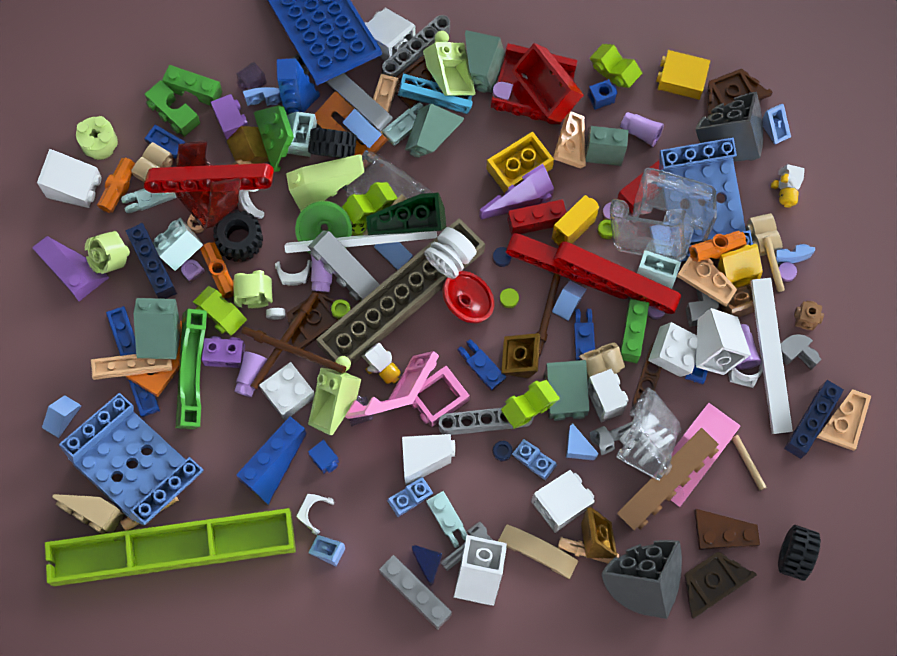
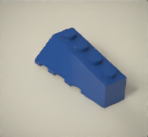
(294, 86)
(272, 460)

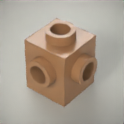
(808, 315)

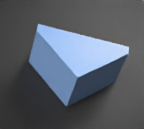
(776, 124)
(568, 300)
(60, 415)
(578, 446)
(327, 550)

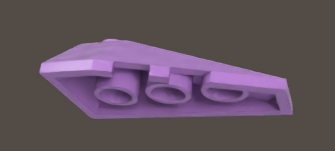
(531, 191)
(69, 267)

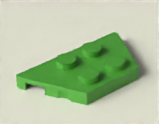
(275, 133)

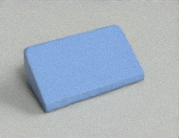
(394, 253)

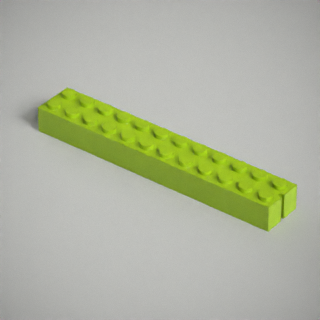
(169, 547)

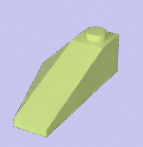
(323, 179)

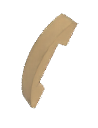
(538, 550)

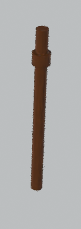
(304, 310)
(548, 310)
(260, 336)

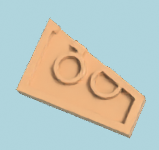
(571, 141)
(708, 280)
(847, 421)

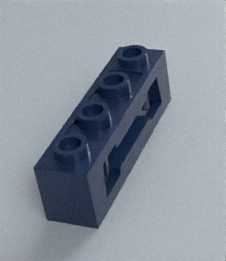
(151, 261)
(814, 419)

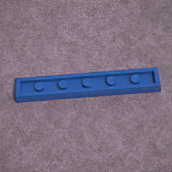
(126, 345)

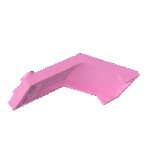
(405, 390)
(721, 429)

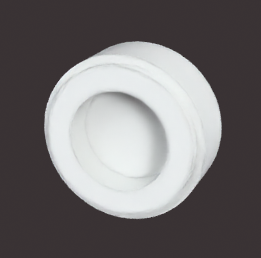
(275, 313)

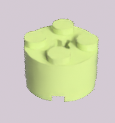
(96, 137)
(106, 252)
(252, 289)

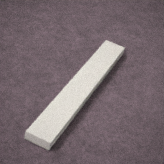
(364, 240)
(771, 356)

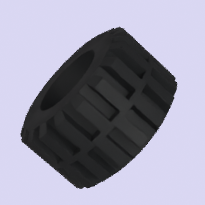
(331, 143)
(241, 249)
(799, 552)

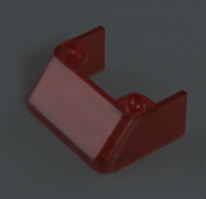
(211, 205)

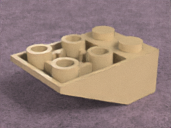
(100, 513)

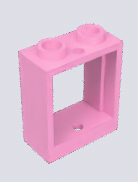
(454, 385)

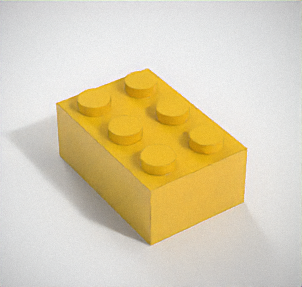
(517, 160)

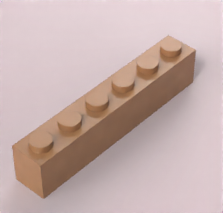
(655, 491)

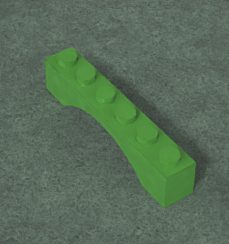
(188, 398)

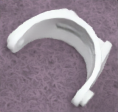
(246, 204)
(294, 279)
(743, 379)
(303, 512)

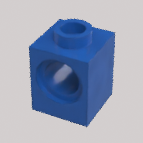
(598, 100)
(324, 457)

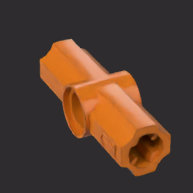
(116, 185)
(717, 246)
(214, 260)

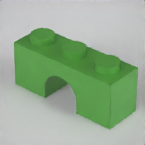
(200, 86)
(182, 119)
(634, 330)

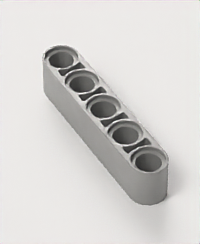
(418, 41)
(360, 101)
(477, 425)

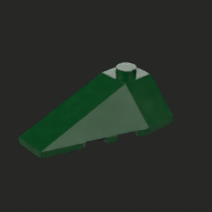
(416, 214)

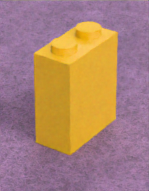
(683, 74)
(576, 221)

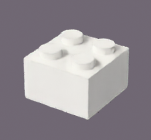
(674, 350)
(287, 391)
(607, 395)

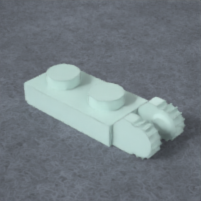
(402, 125)
(145, 200)
(446, 517)

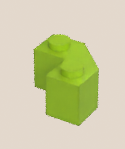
(614, 67)
(376, 199)
(224, 314)
(536, 400)

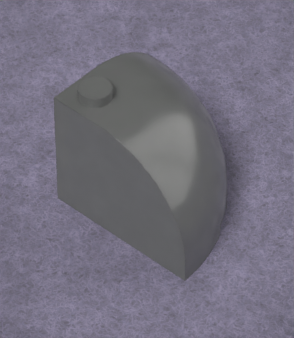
(738, 120)
(646, 577)

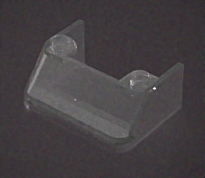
(671, 191)

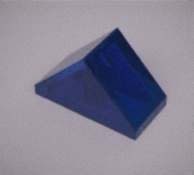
(428, 562)

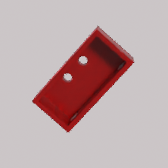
(547, 82)

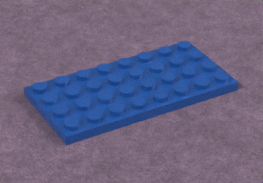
(326, 35)

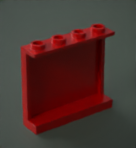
(520, 100)

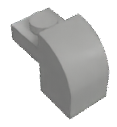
(697, 309)
(799, 346)

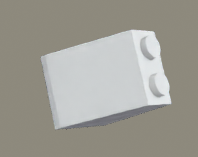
(390, 31)
(68, 179)
(720, 342)
(425, 455)
(562, 500)
(480, 570)

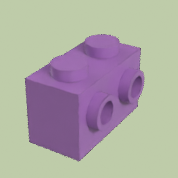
(228, 115)
(223, 352)

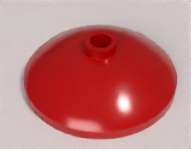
(468, 297)

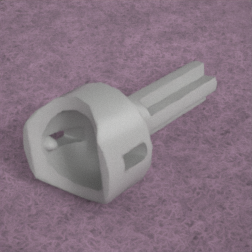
(606, 439)
(456, 556)

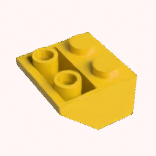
(741, 265)

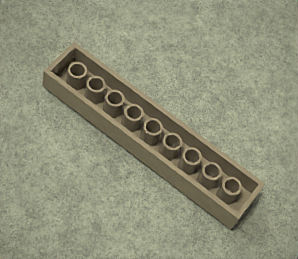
(390, 304)

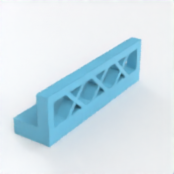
(432, 96)

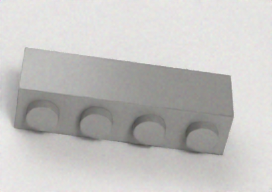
(342, 265)
(415, 592)

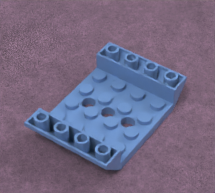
(712, 165)
(113, 439)

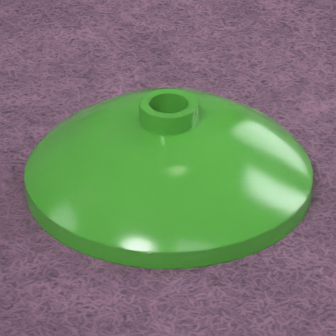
(319, 213)

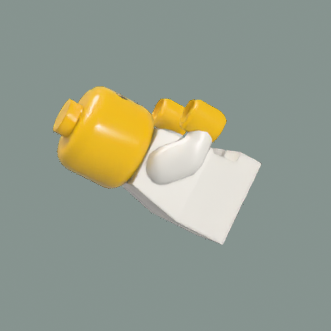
(789, 184)
(381, 361)

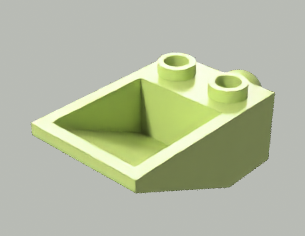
(449, 66)
(333, 397)

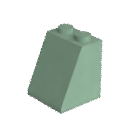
(484, 59)
(431, 129)
(606, 145)
(156, 328)
(571, 386)

